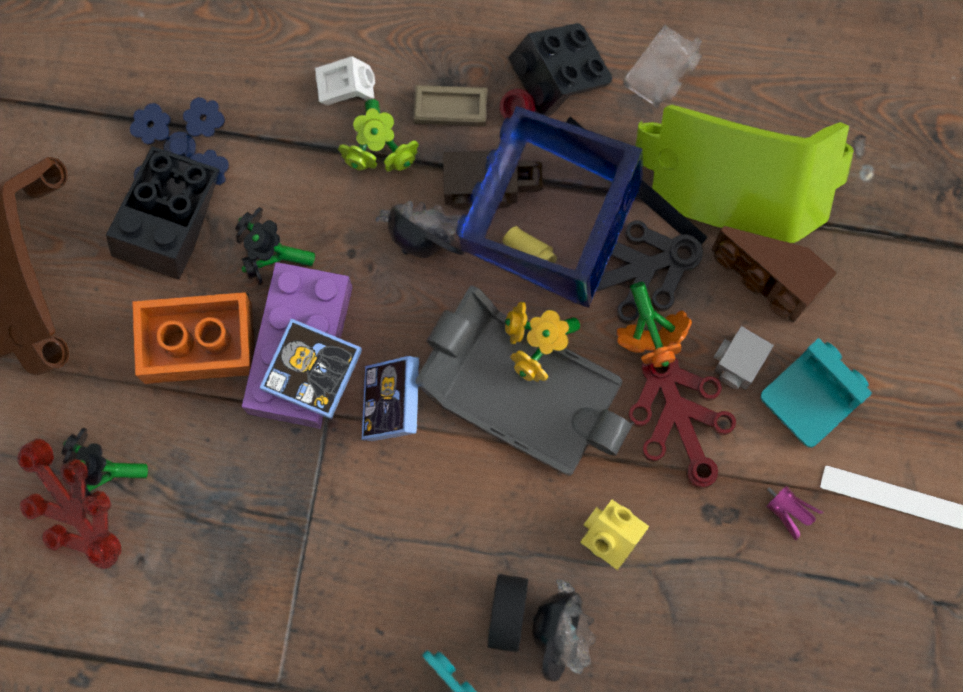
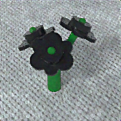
(262, 242)
(96, 464)

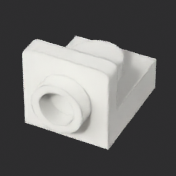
(344, 81)

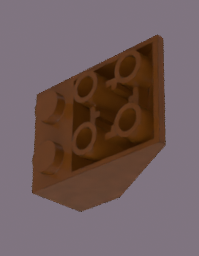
(779, 270)

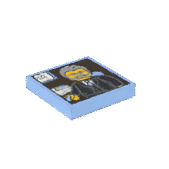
(311, 368)
(390, 399)

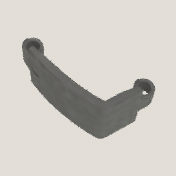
(544, 419)

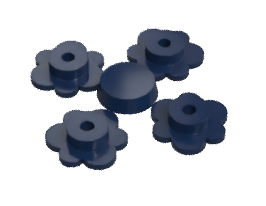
(181, 142)

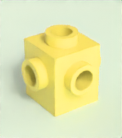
(613, 533)

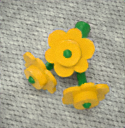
(545, 332)

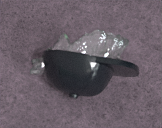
(421, 230)
(563, 632)

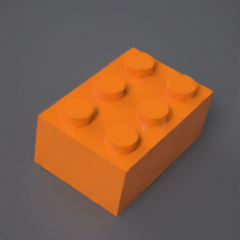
(193, 337)

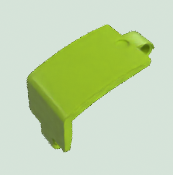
(744, 173)

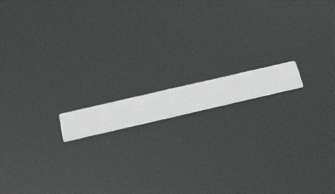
(892, 496)

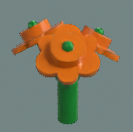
(664, 342)

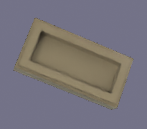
(450, 105)

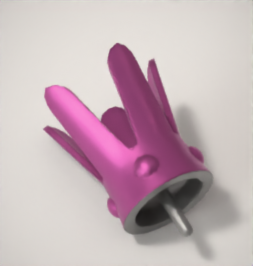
(786, 502)

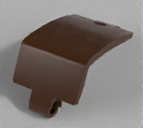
(24, 315)

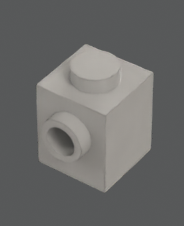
(741, 358)

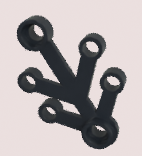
(643, 266)

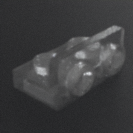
(662, 65)

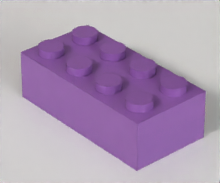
(308, 297)

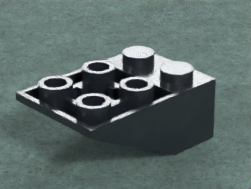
(163, 213)

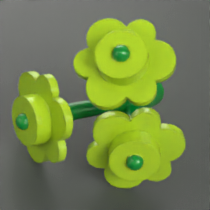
(375, 131)

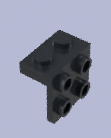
(558, 65)

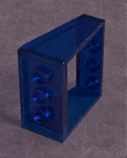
(594, 152)

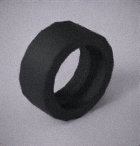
(507, 613)

